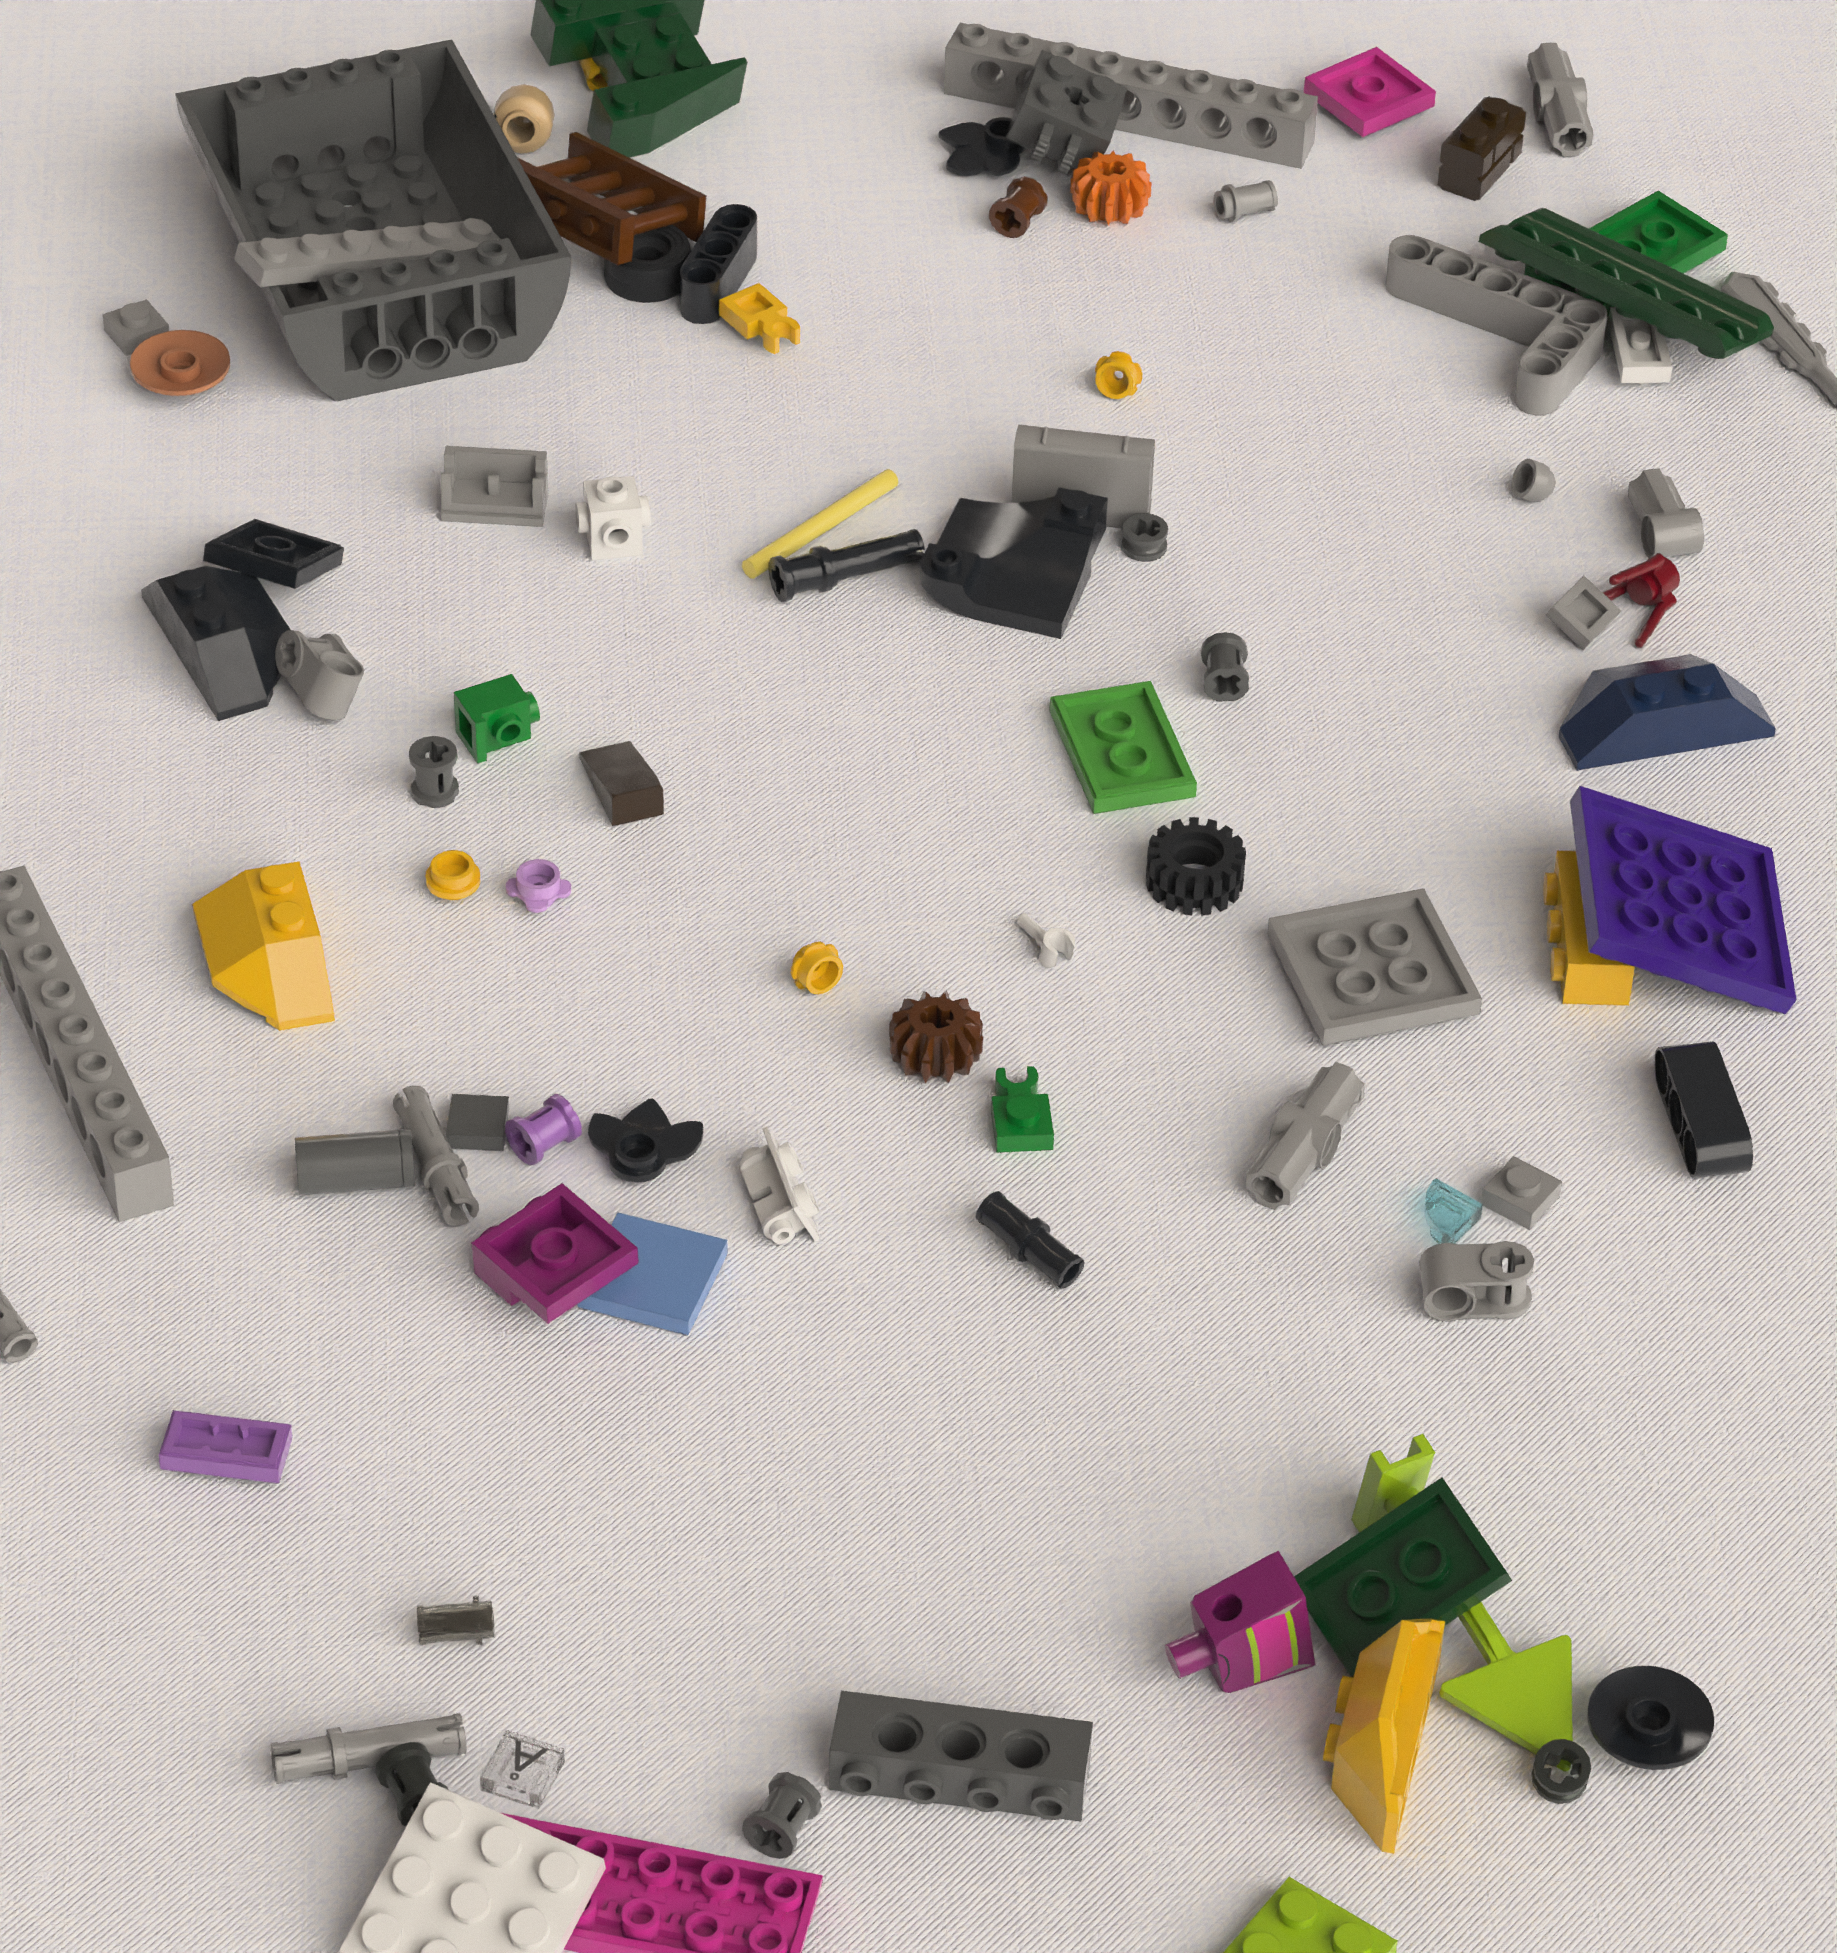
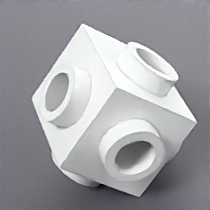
(612, 517)

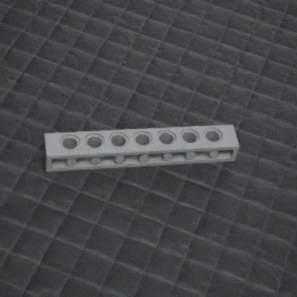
(1159, 98)
(79, 1055)

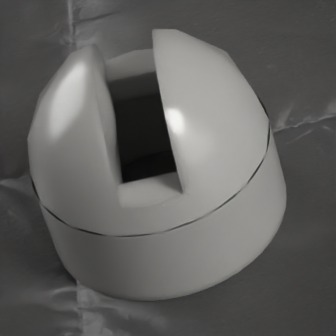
(1532, 481)

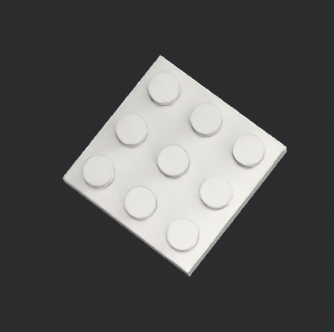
(474, 1885)

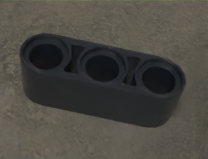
(718, 262)
(1703, 1109)

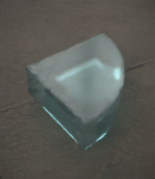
(1449, 1212)

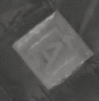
(522, 1769)

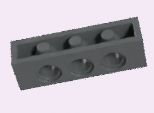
(960, 1756)

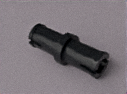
(1030, 1239)

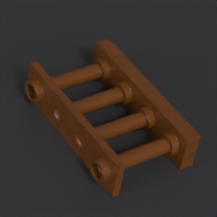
(605, 223)

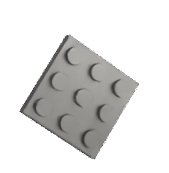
(1374, 966)

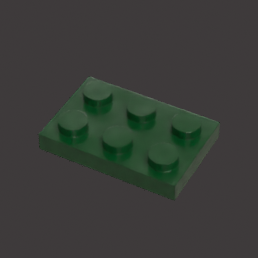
(1405, 1566)

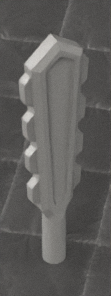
(1788, 337)

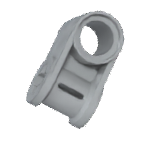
(319, 672)
(1471, 1283)

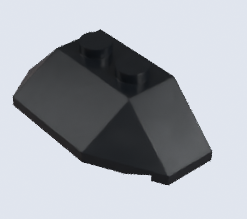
(222, 634)

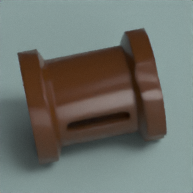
(1013, 213)

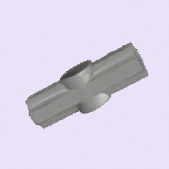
(1560, 99)
(1305, 1135)

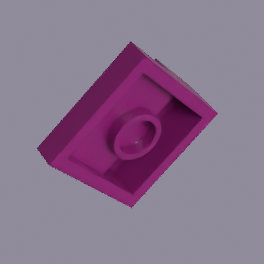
(552, 1254)

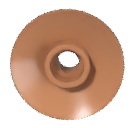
(180, 362)

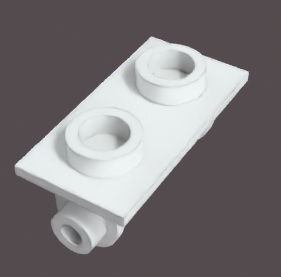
(791, 1204)

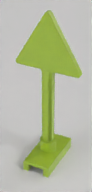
(1516, 1693)

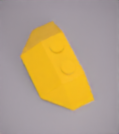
(267, 946)
(1384, 1726)

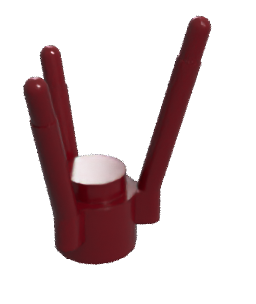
(1648, 585)

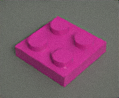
(1370, 91)

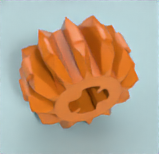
(1110, 187)

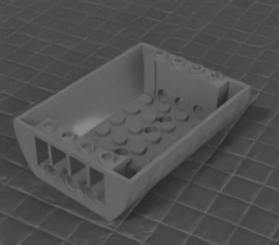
(404, 147)

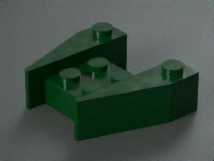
(650, 62)

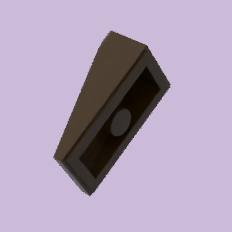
(623, 783)

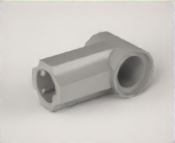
(1664, 519)

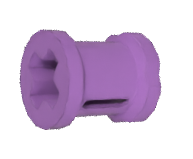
(543, 1129)

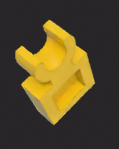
(760, 313)

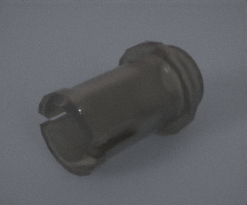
(456, 1622)

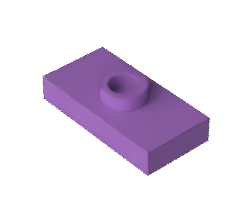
(225, 1446)

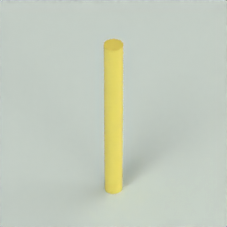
(821, 522)

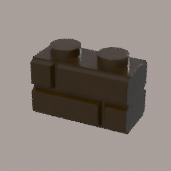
(1481, 148)

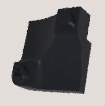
(1017, 560)

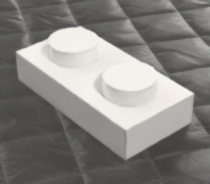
(1639, 350)

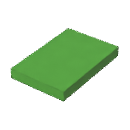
(1122, 747)

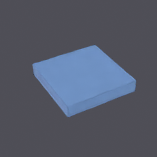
(668, 1281)

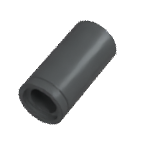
(354, 1162)

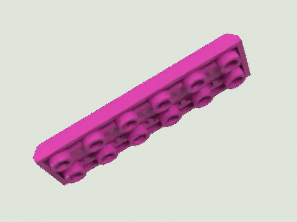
(686, 1899)

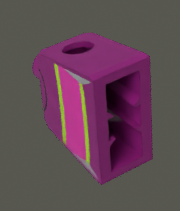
(1247, 1628)

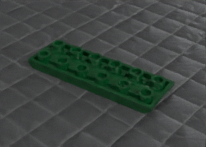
(1630, 282)

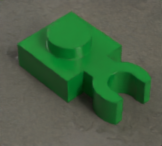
(1021, 1115)

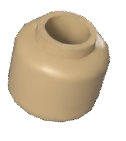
(525, 117)

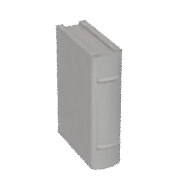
(1085, 462)

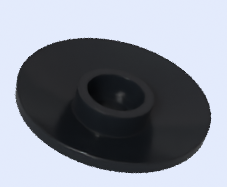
(1652, 1699)

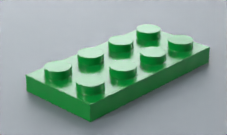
(1660, 231)

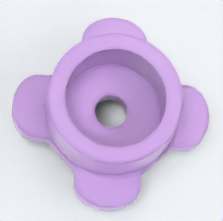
(538, 885)

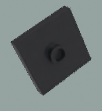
(274, 553)

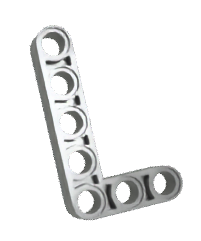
(1557, 325)

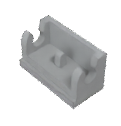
(494, 486)

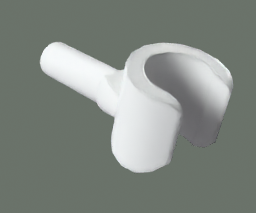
(1050, 941)

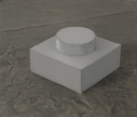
(133, 325)
(1583, 612)
(1521, 1192)

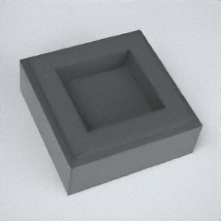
(477, 1122)

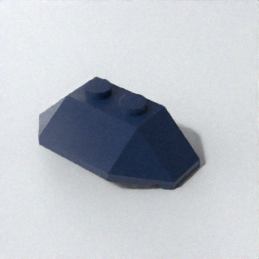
(1660, 712)

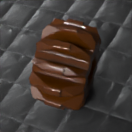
(936, 1036)

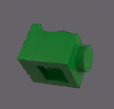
(494, 715)

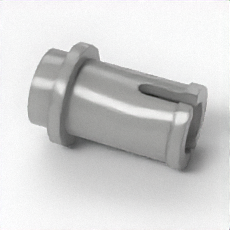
(1234, 202)

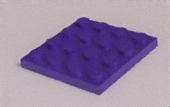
(1681, 900)

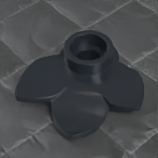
(981, 148)
(643, 1141)

